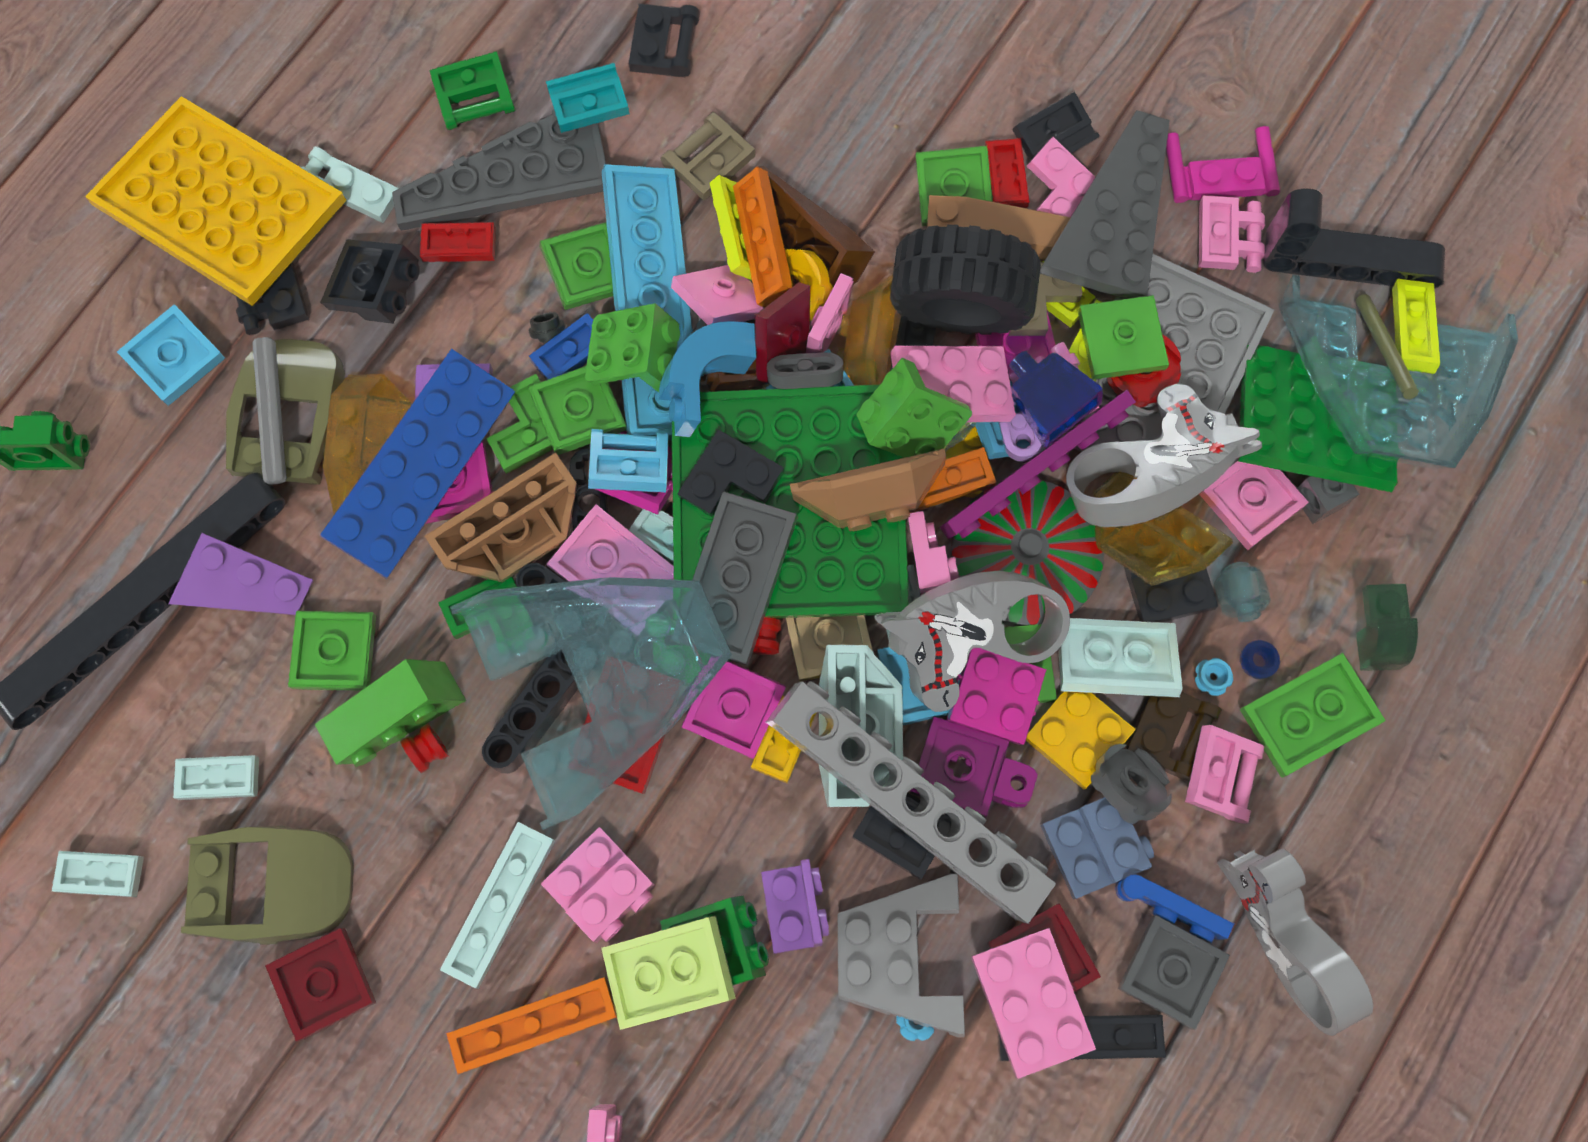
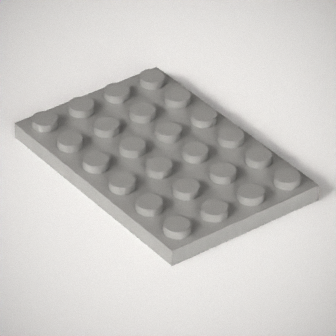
(1212, 335)

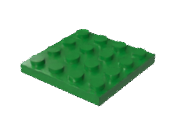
(1297, 426)

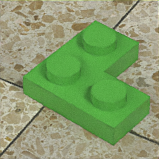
(524, 439)

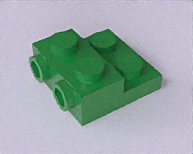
(42, 444)
(735, 924)

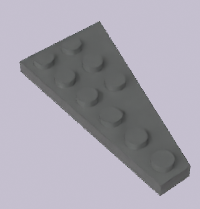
(511, 172)
(1114, 226)

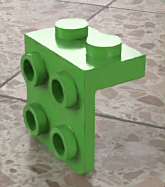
(632, 345)
(908, 416)

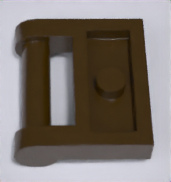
(1160, 727)

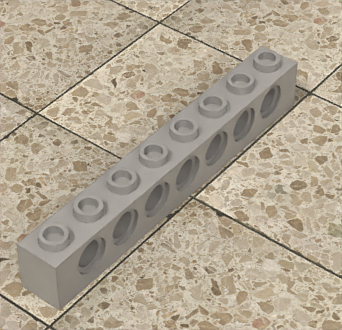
(1029, 882)

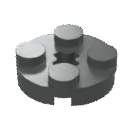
(1132, 801)

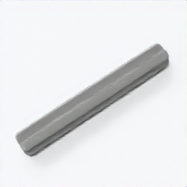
(269, 411)

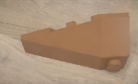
(1033, 226)

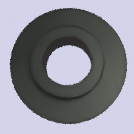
(545, 326)

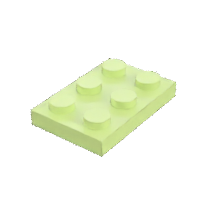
(668, 973)

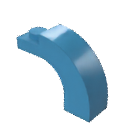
(711, 349)

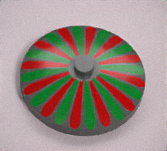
(1039, 539)

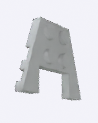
(882, 956)

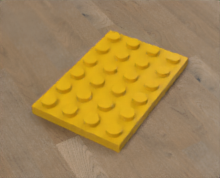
(216, 200)

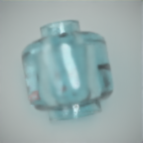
(1242, 591)

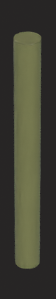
(1387, 347)

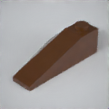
(813, 229)

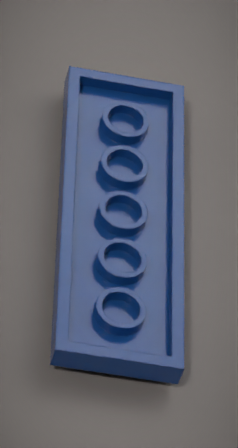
(418, 464)

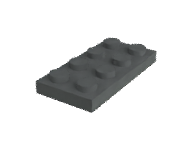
(742, 567)

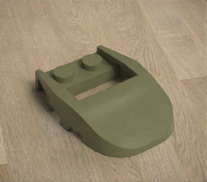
(305, 374)
(304, 887)

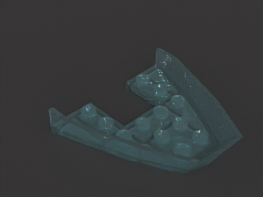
(1367, 402)
(636, 657)

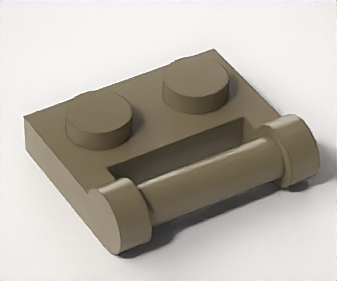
(722, 157)

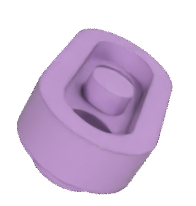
(1018, 430)

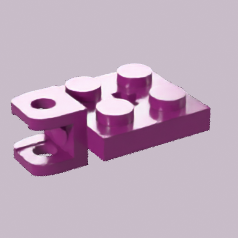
(990, 770)

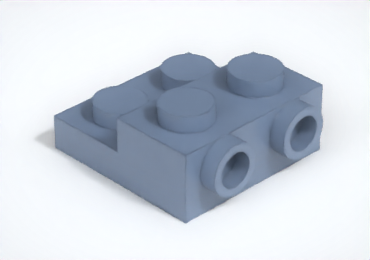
(1096, 847)

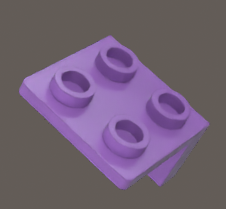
(793, 907)

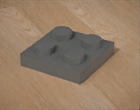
(1174, 972)

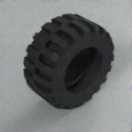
(965, 280)

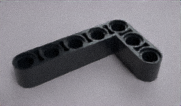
(1301, 247)
(531, 697)

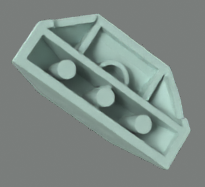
(874, 695)

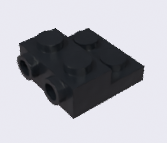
(371, 280)

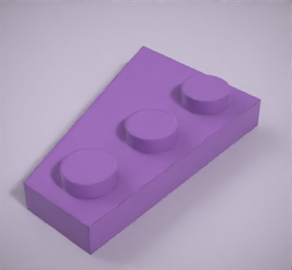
(238, 580)

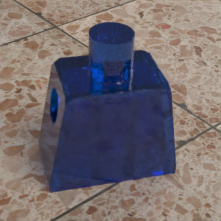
(1052, 395)

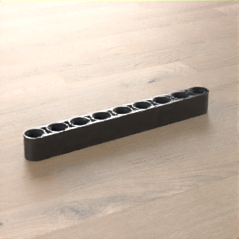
(130, 604)

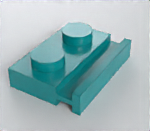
(587, 97)

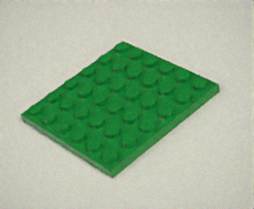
(812, 437)

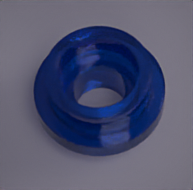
(1270, 656)

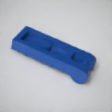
(1173, 907)

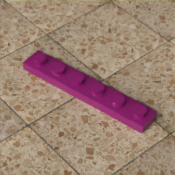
(1026, 476)

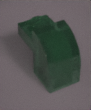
(1390, 632)

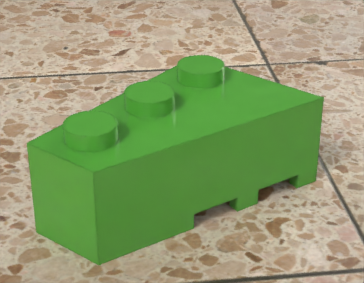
(389, 710)

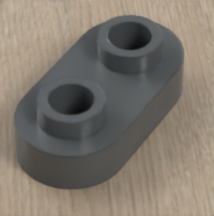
(805, 370)

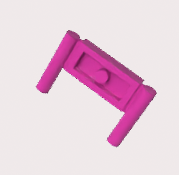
(1224, 176)

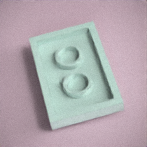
(1120, 658)

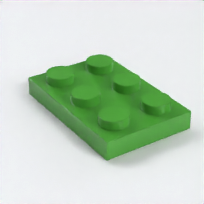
(1312, 715)

